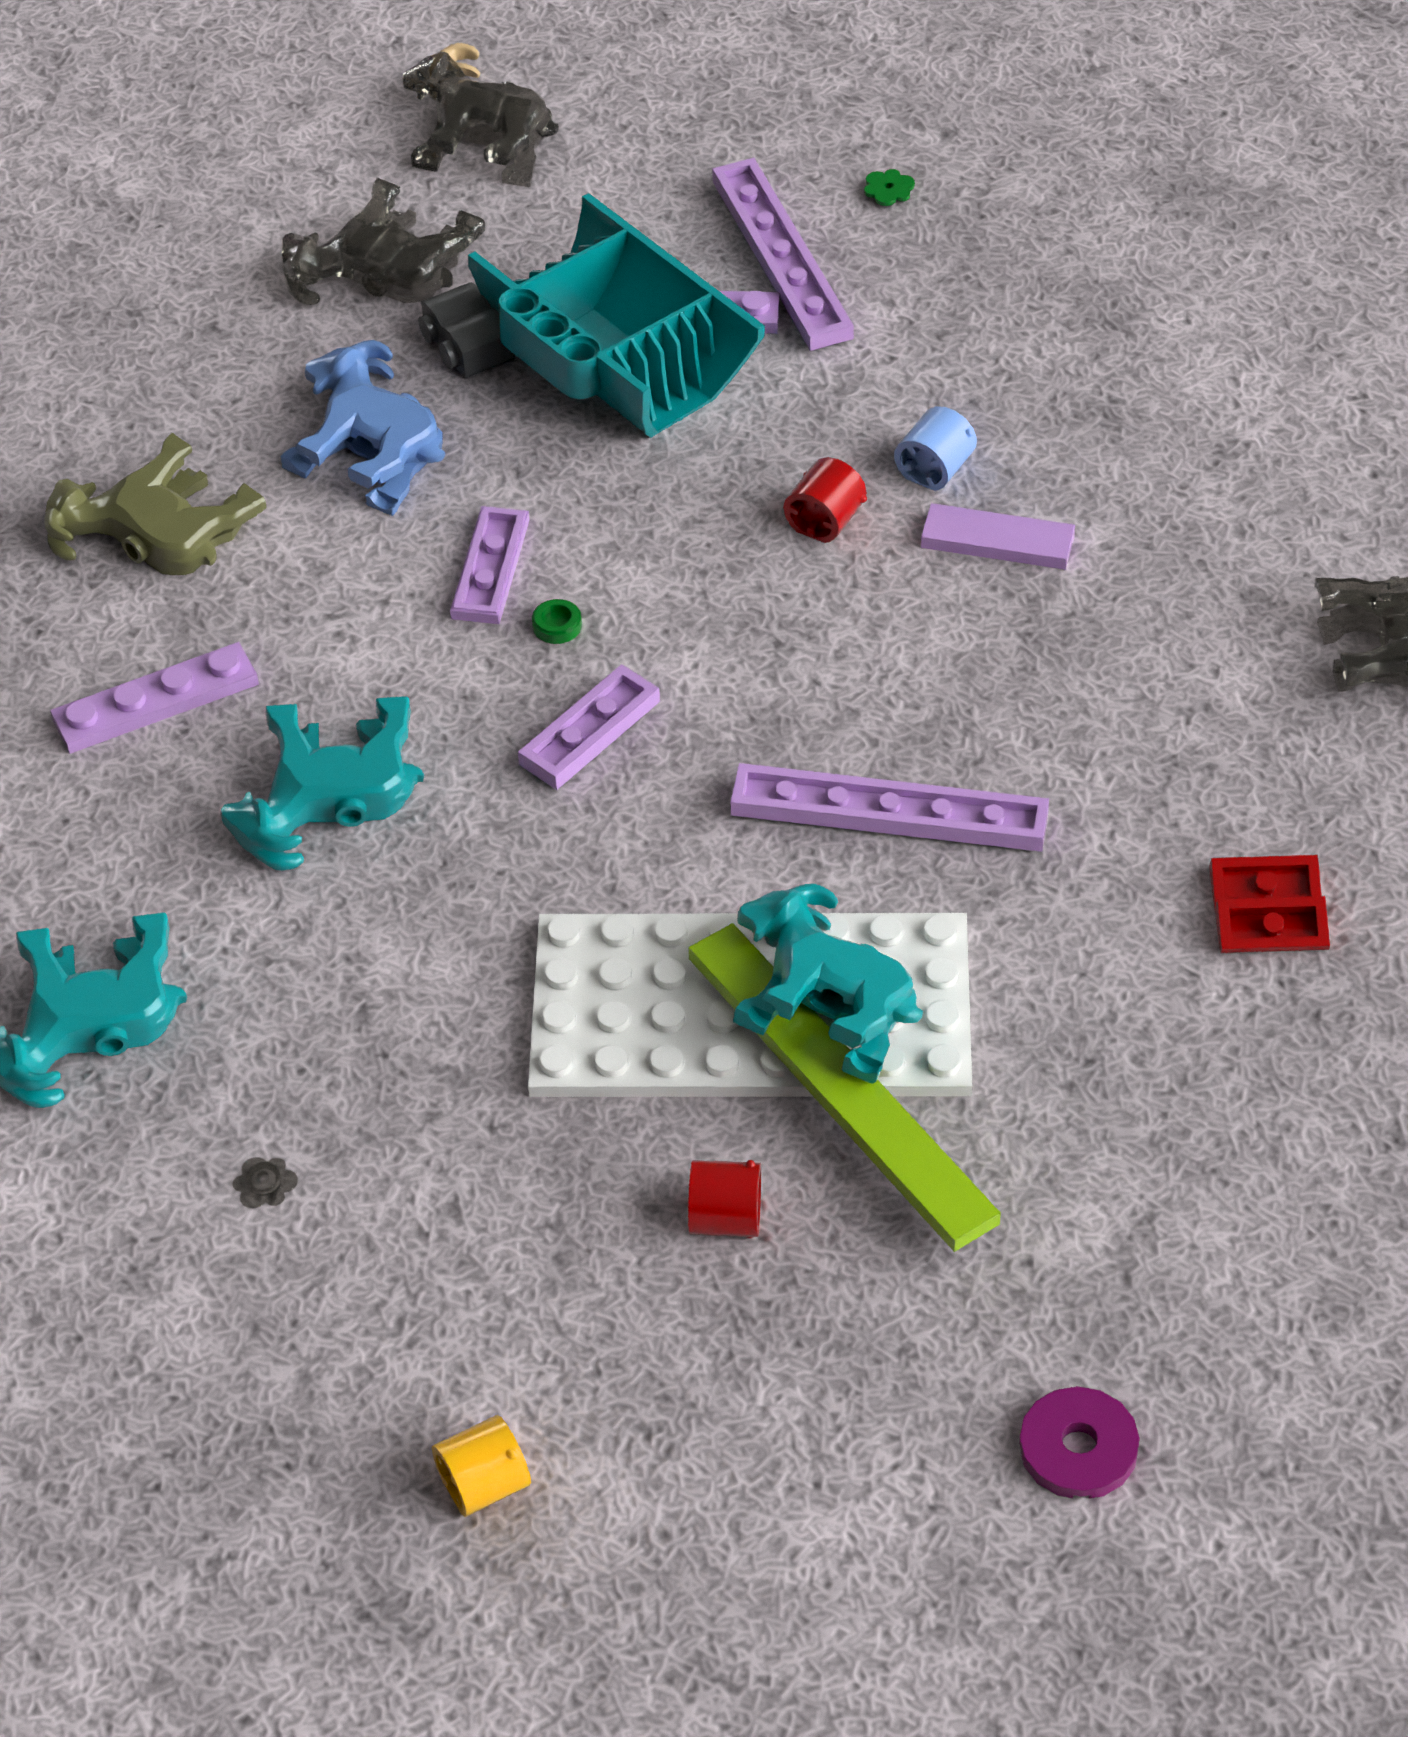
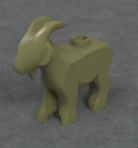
(151, 514)

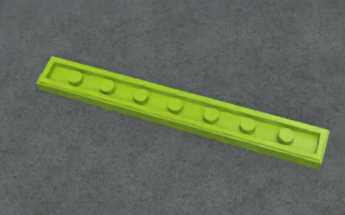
(861, 1109)

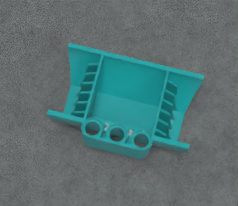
(622, 323)

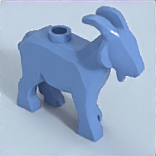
(371, 422)

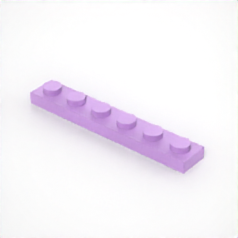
(783, 254)
(890, 807)

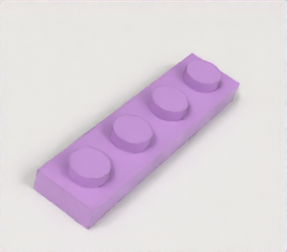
(154, 697)

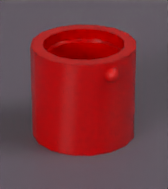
(825, 499)
(724, 1198)

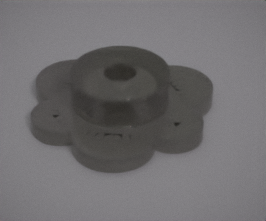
(271, 1190)

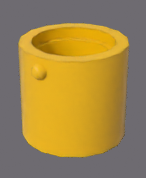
(481, 1465)

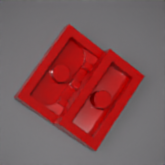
(1269, 904)

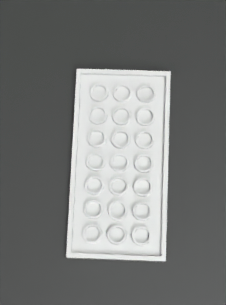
(637, 1019)

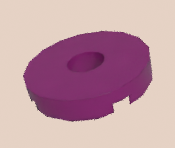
(1075, 1473)

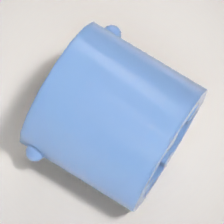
(935, 448)

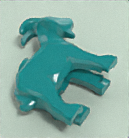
(326, 782)
(827, 974)
(87, 1009)

